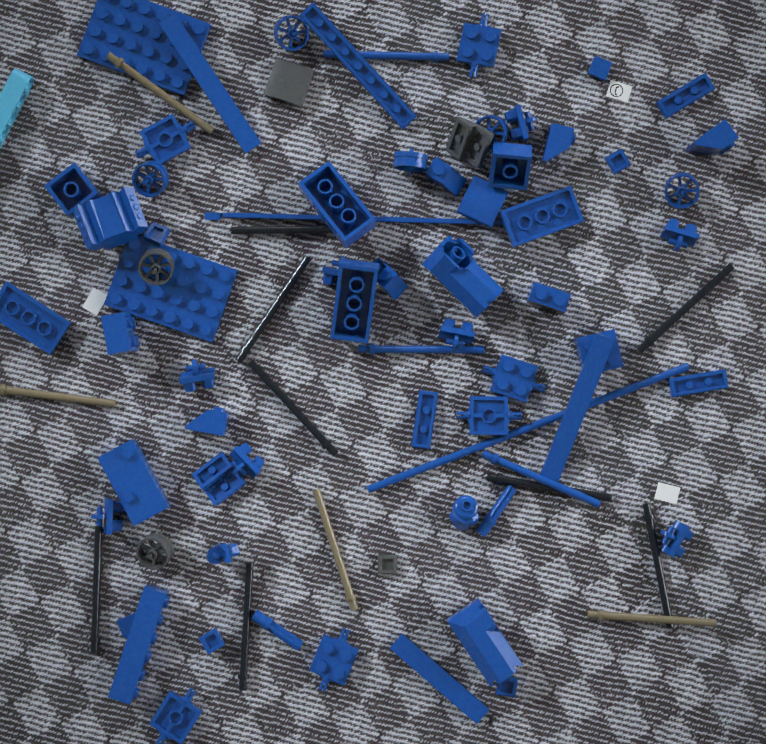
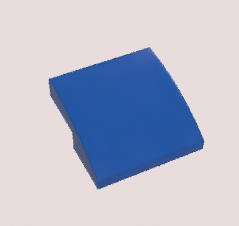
(482, 202)
(217, 479)

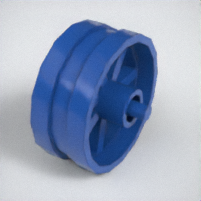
(291, 32)
(494, 129)
(410, 161)
(150, 179)
(682, 190)

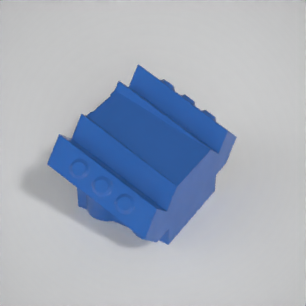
(110, 220)

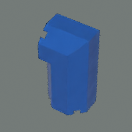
(461, 275)
(484, 642)

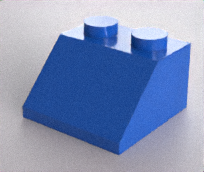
(715, 141)

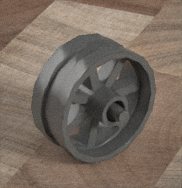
(156, 266)
(155, 551)

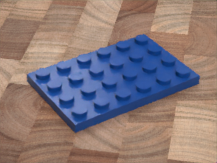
(133, 32)
(188, 302)

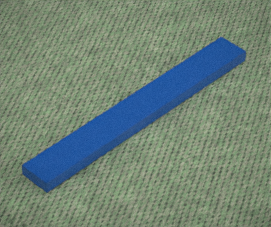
(358, 66)
(210, 83)
(577, 406)

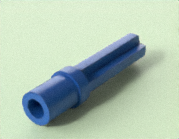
(490, 519)
(268, 624)

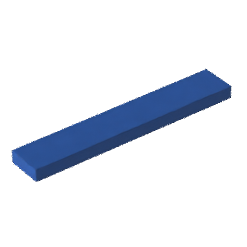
(439, 678)

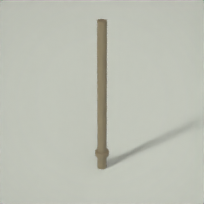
(119, 63)
(56, 396)
(350, 596)
(651, 618)

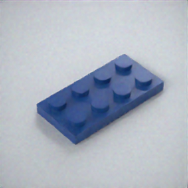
(541, 216)
(31, 318)

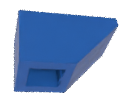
(390, 280)

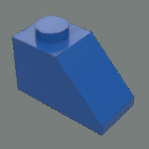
(558, 141)
(445, 176)
(211, 422)

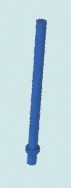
(397, 55)
(418, 349)
(494, 458)

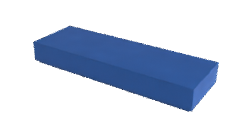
(685, 95)
(698, 383)
(424, 419)

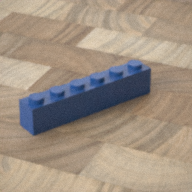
(138, 644)

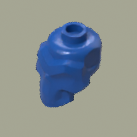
(464, 513)

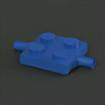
(479, 45)
(165, 139)
(513, 378)
(489, 415)
(334, 659)
(176, 717)

